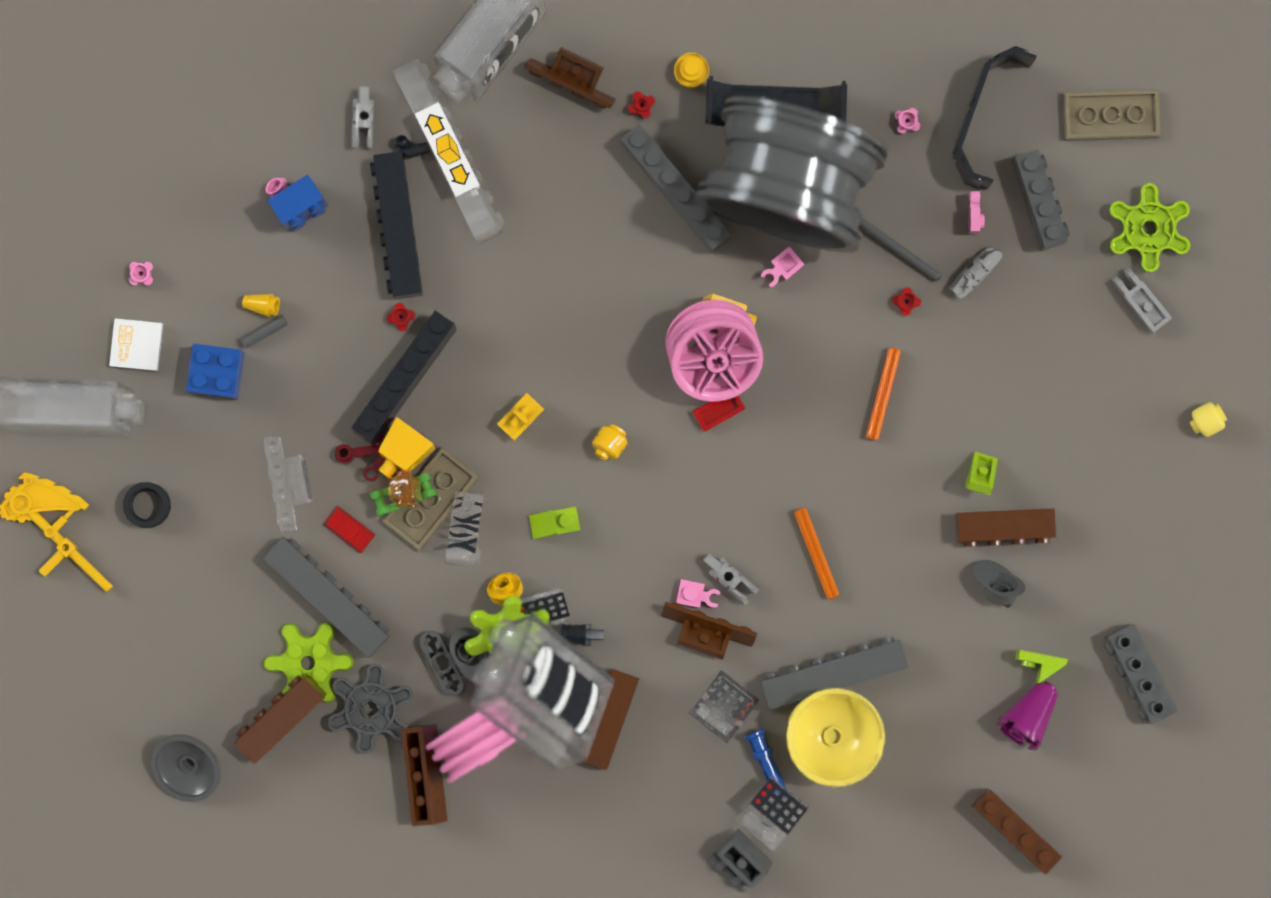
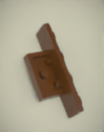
(575, 74)
(705, 632)

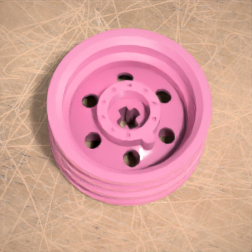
(716, 364)
(469, 745)

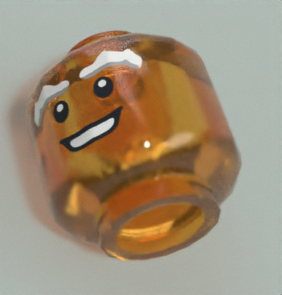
(404, 489)

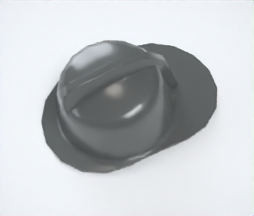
(999, 583)
(460, 657)

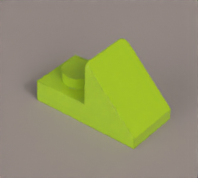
(981, 473)
(554, 522)
(1047, 664)

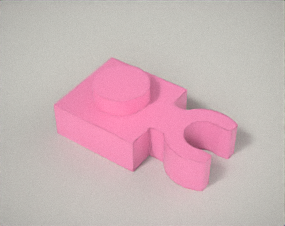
(975, 219)
(784, 265)
(692, 594)

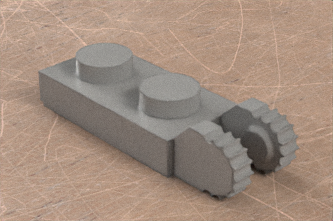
(1143, 302)

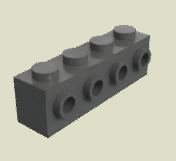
(1039, 200)
(1140, 673)

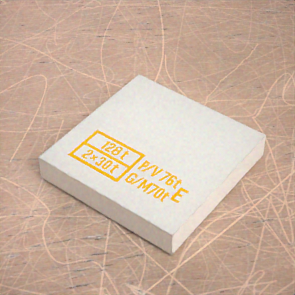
(136, 344)

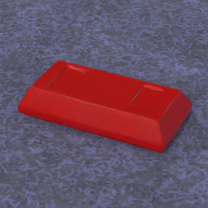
(717, 412)
(349, 529)

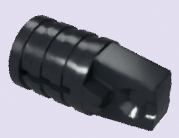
(581, 634)

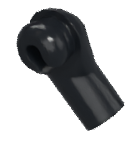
(410, 149)

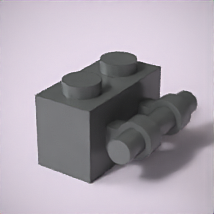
(741, 861)

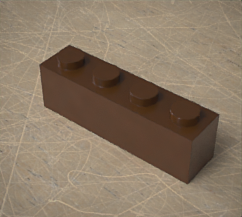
(1005, 525)
(280, 718)
(612, 719)
(423, 776)
(1016, 831)

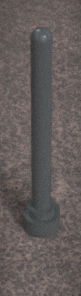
(896, 247)

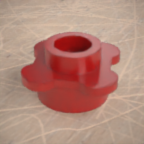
(635, 106)
(909, 295)
(407, 316)

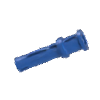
(763, 754)

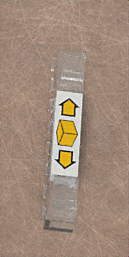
(447, 150)

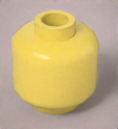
(1208, 419)

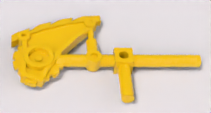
(42, 496)

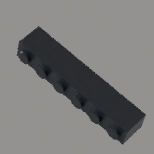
(397, 225)
(404, 378)

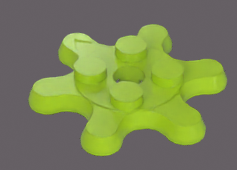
(1163, 217)
(488, 622)
(315, 646)

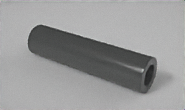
(264, 331)

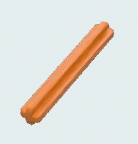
(883, 393)
(816, 553)

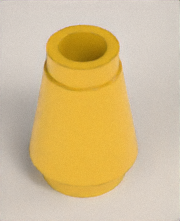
(262, 304)

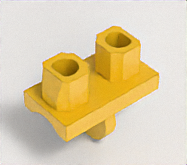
(520, 416)

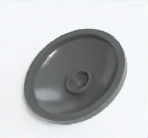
(180, 775)

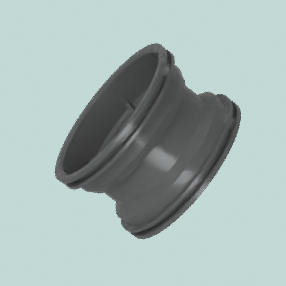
(792, 173)

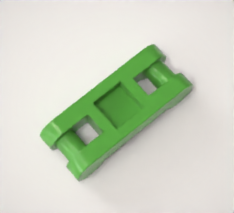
(382, 508)

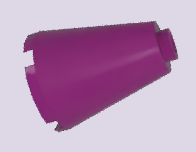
(1030, 716)

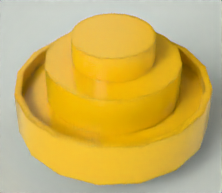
(691, 70)
(503, 587)

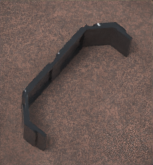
(1014, 54)
(826, 101)

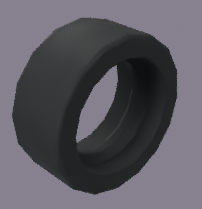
(146, 523)

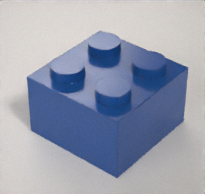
(298, 203)
(215, 371)

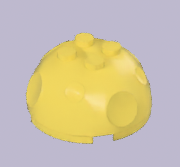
(835, 737)

